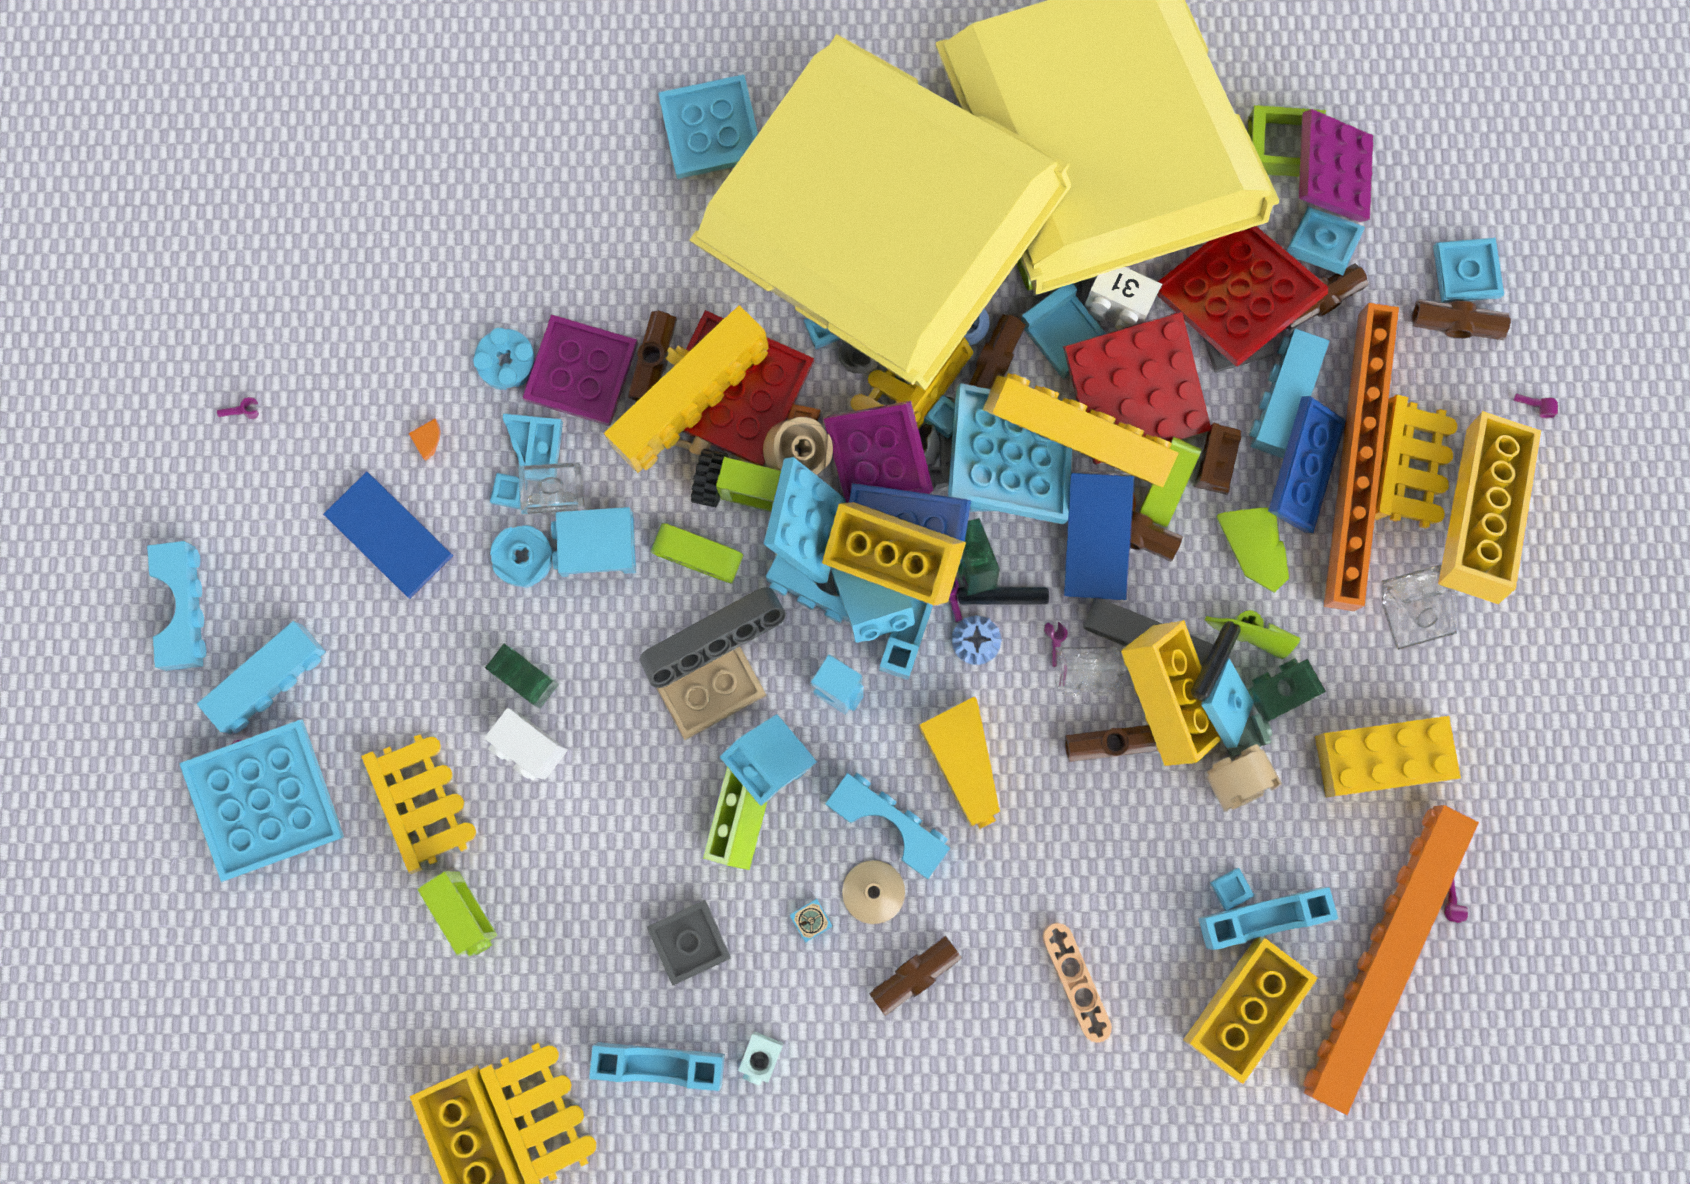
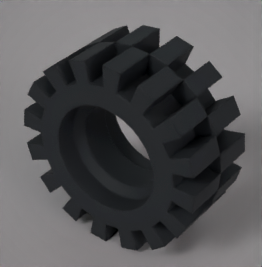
(706, 478)

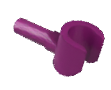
(1548, 405)
(239, 410)
(954, 602)
(1057, 637)
(1453, 911)

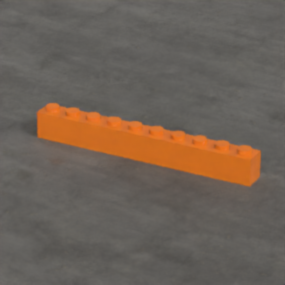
(1361, 458)
(1390, 958)

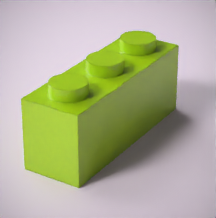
(734, 825)

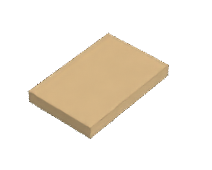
(712, 693)

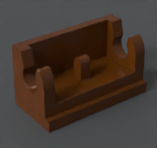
(1218, 459)

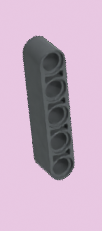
(1125, 626)
(712, 637)

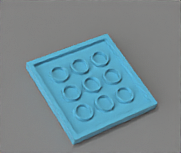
(1006, 464)
(261, 800)

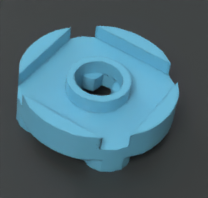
(501, 342)
(519, 538)

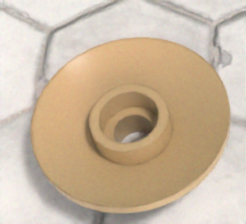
(856, 892)

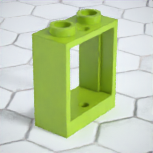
(1256, 129)
(747, 484)
(458, 913)

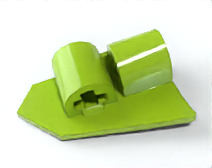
(1256, 545)
(1270, 639)

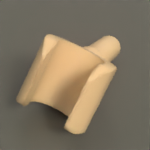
(695, 447)

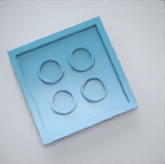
(708, 125)
(802, 519)

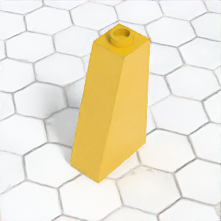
(963, 757)

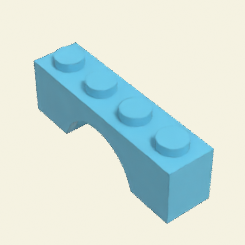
(789, 579)
(181, 642)
(904, 644)
(838, 685)
(921, 849)
(1268, 917)
(656, 1064)

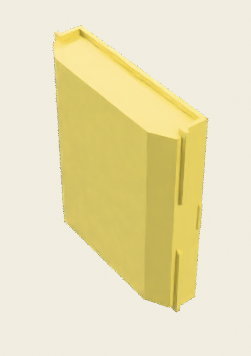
(1133, 114)
(881, 209)

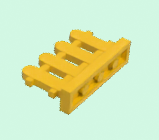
(921, 399)
(1401, 447)
(410, 788)
(529, 1100)

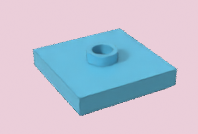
(1325, 240)
(1468, 270)
(1229, 705)

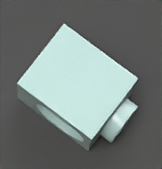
(764, 1044)

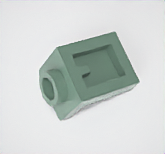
(1255, 732)

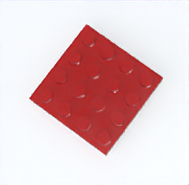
(1240, 291)
(1142, 378)
(754, 404)

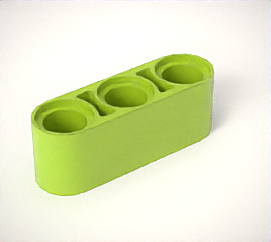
(1162, 501)
(697, 553)

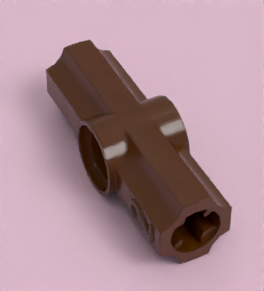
(1339, 289)
(1460, 319)
(656, 340)
(998, 352)
(1153, 537)
(1093, 744)
(915, 975)

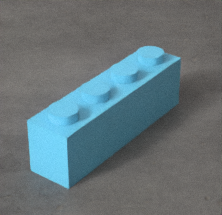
(1290, 379)
(262, 678)

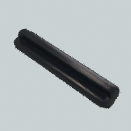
(1006, 596)
(1215, 661)

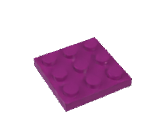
(1335, 166)
(580, 370)
(879, 449)

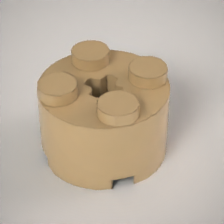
(805, 434)
(1242, 779)

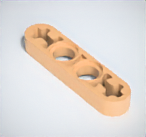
(1073, 983)

